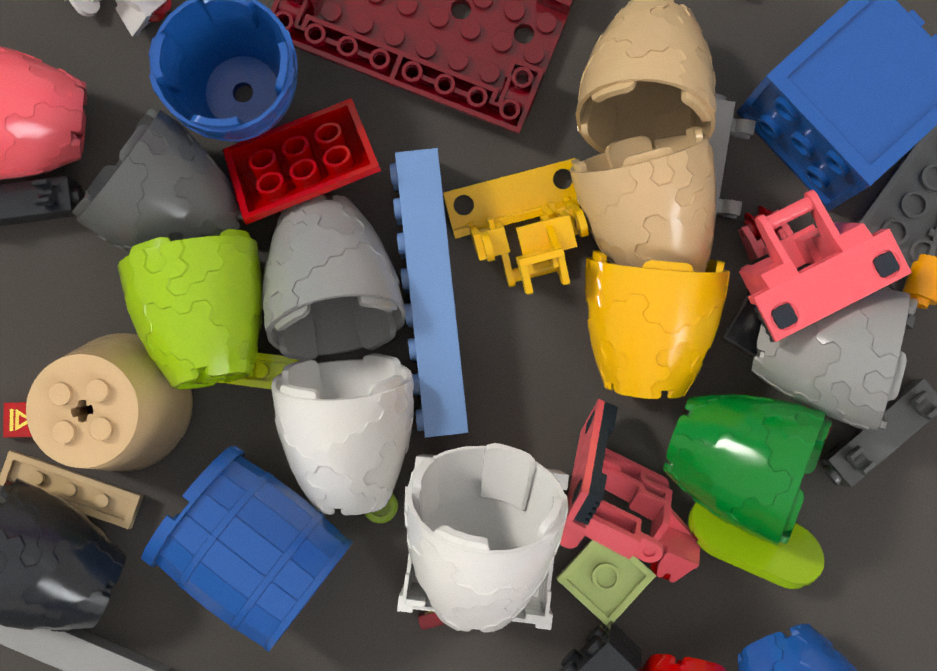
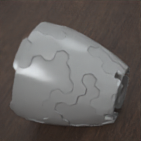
(328, 282)
(844, 361)

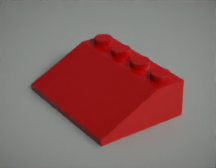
(300, 161)

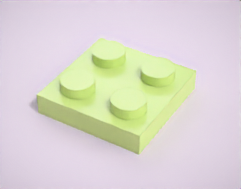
(605, 580)

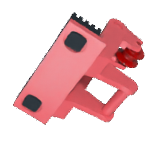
(844, 267)
(670, 545)

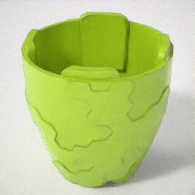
(196, 305)

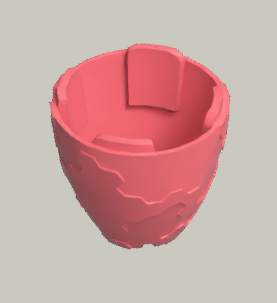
(38, 116)

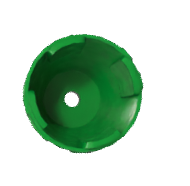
(747, 459)

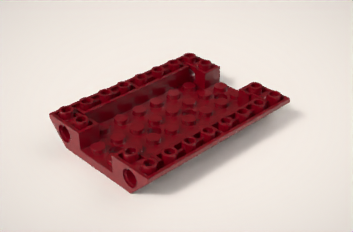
(430, 53)

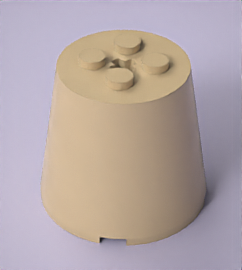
(134, 407)

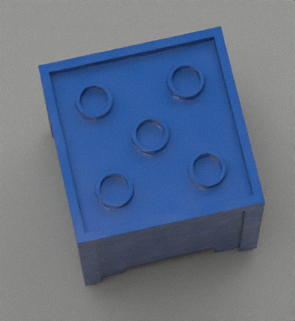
(849, 98)

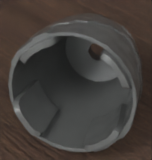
(159, 189)

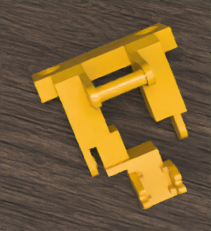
(516, 200)

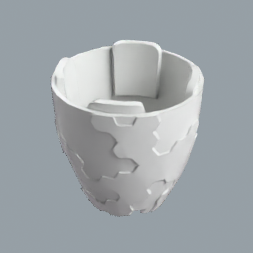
(345, 429)
(482, 532)

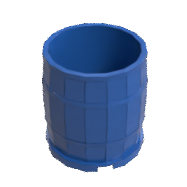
(247, 547)

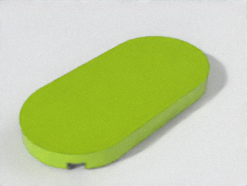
(787, 565)

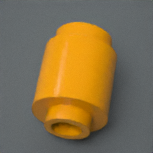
(923, 281)

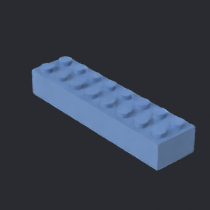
(431, 292)

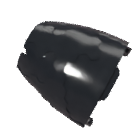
(52, 562)

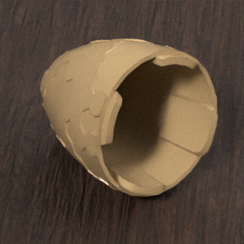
(647, 76)
(651, 199)

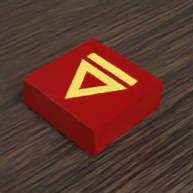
(15, 420)

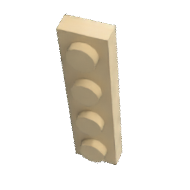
(82, 491)

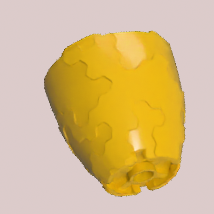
(652, 322)

